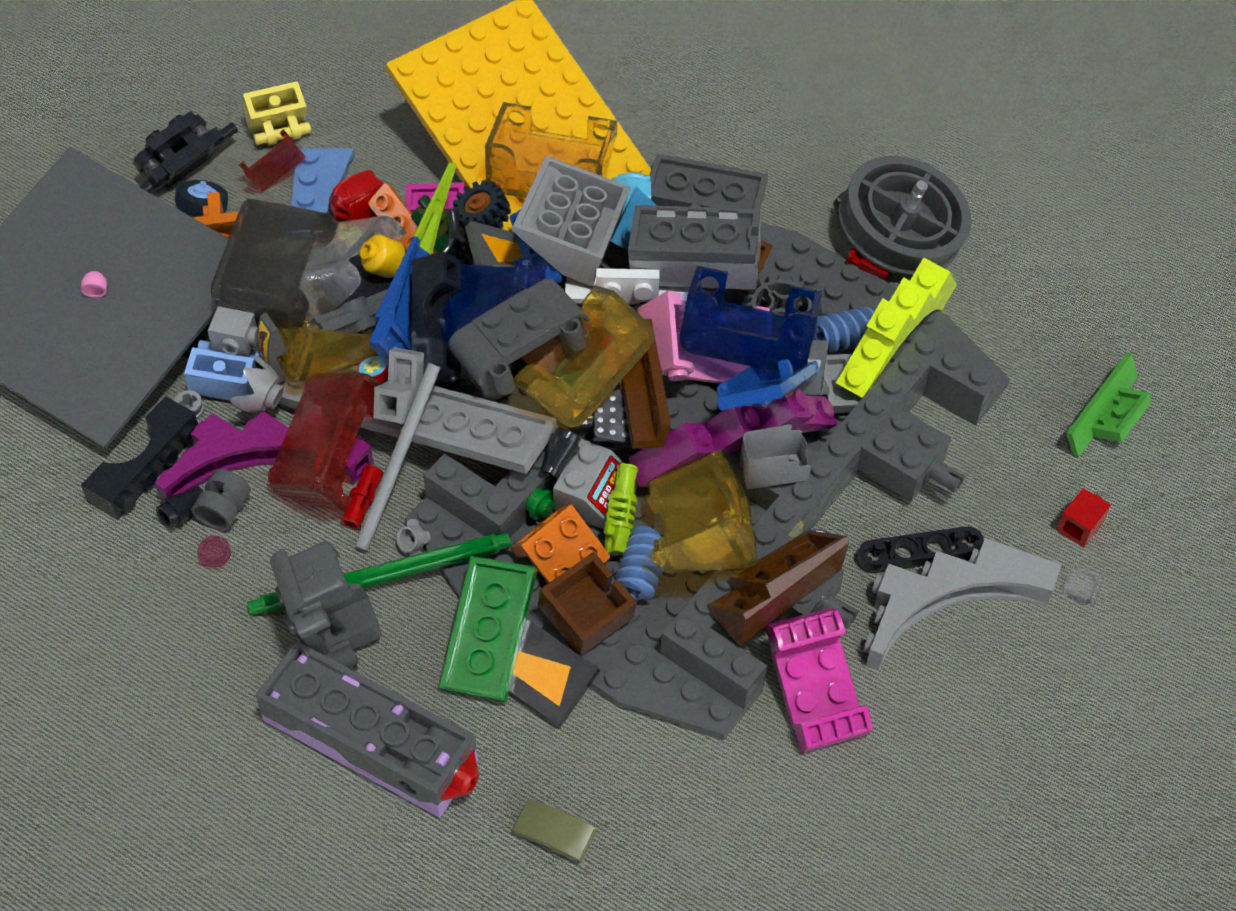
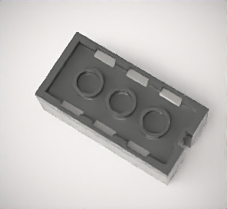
(683, 237)

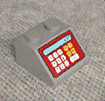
(588, 482)

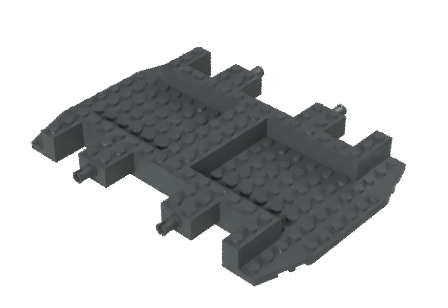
(673, 649)

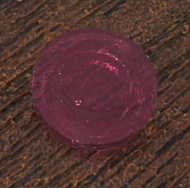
(214, 551)

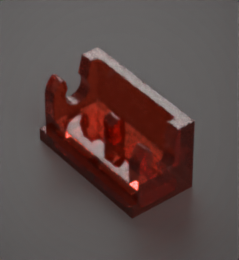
(274, 163)

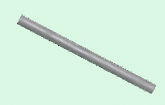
(397, 456)

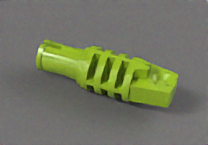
(621, 510)

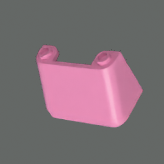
(675, 362)

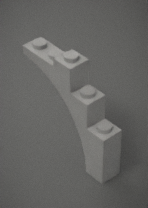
(991, 573)

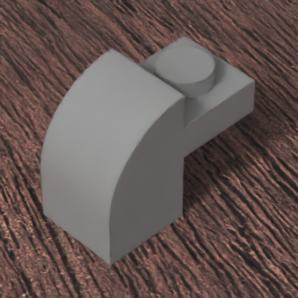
(396, 396)

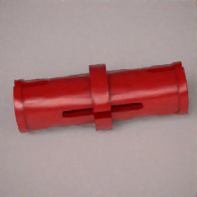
(361, 497)

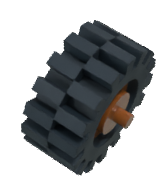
(482, 205)

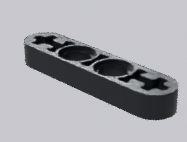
(918, 544)

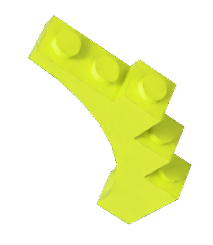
(893, 322)

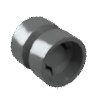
(221, 499)

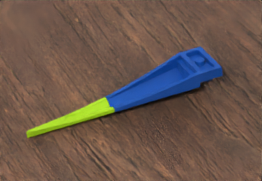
(394, 315)

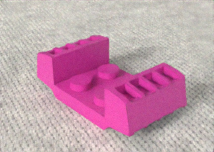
(817, 680)

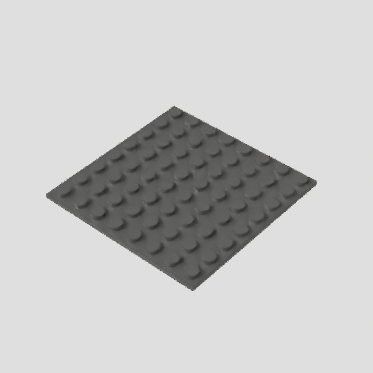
(101, 355)

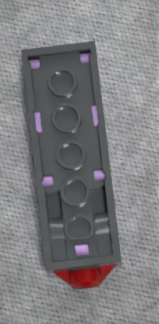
(370, 729)

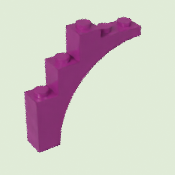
(727, 429)
(227, 448)

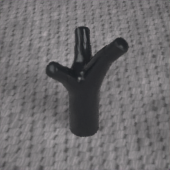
(454, 233)

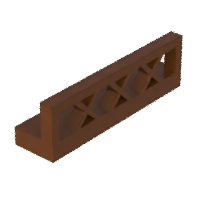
(646, 401)

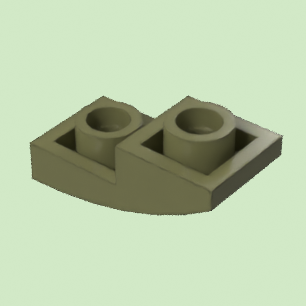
(555, 829)

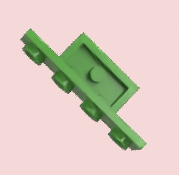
(1111, 410)

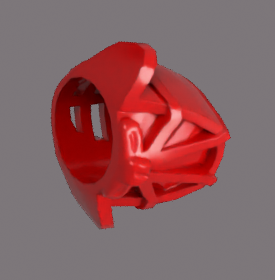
(353, 196)

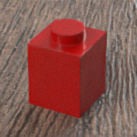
(1083, 517)

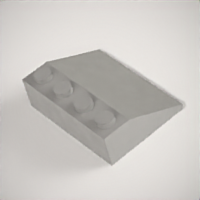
(571, 217)

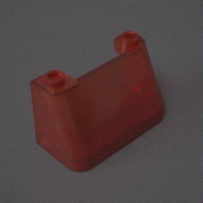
(321, 439)

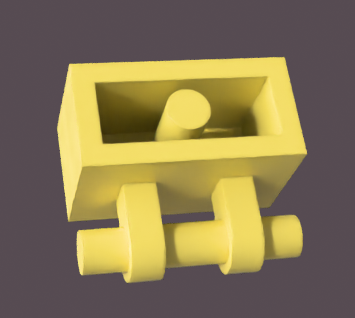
(275, 108)

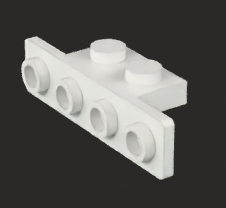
(630, 284)

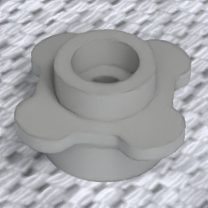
(406, 537)

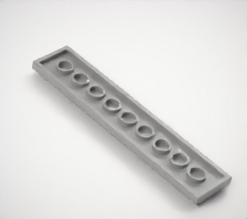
(464, 426)

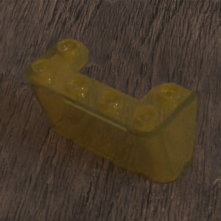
(517, 151)

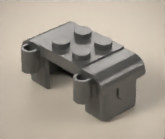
(514, 330)
(322, 604)

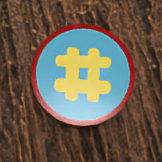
(375, 367)

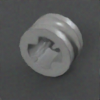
(191, 397)

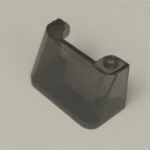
(268, 260)

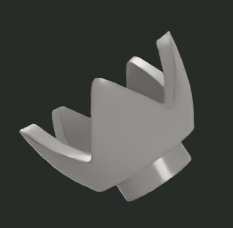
(265, 388)

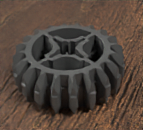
(775, 294)

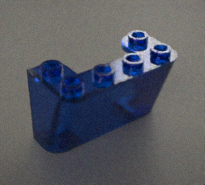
(744, 332)

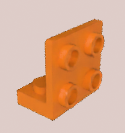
(559, 543)

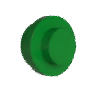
(540, 504)

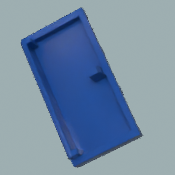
(760, 386)

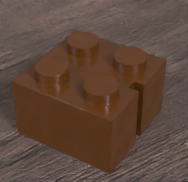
(581, 608)

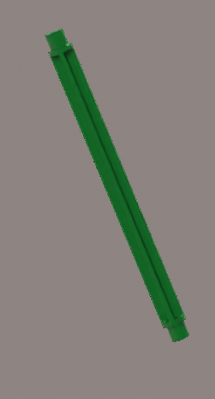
(403, 567)

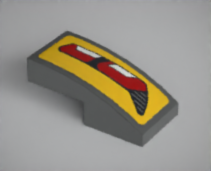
(270, 344)

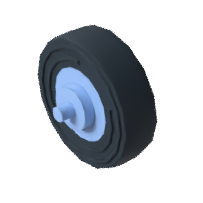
(192, 196)

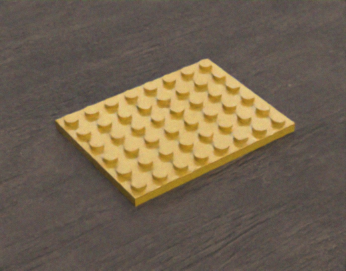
(500, 58)

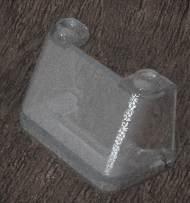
(329, 273)

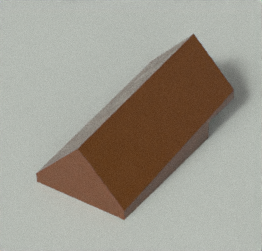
(778, 582)

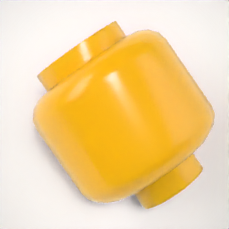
(382, 255)

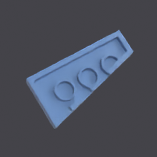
(319, 175)

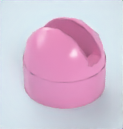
(94, 284)

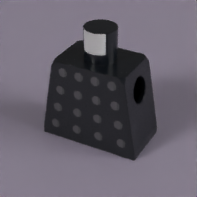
(610, 424)

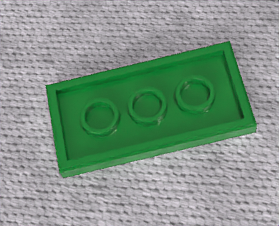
(488, 629)

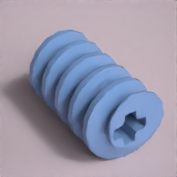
(843, 329)
(637, 568)

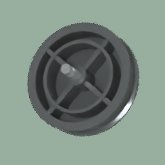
(902, 213)

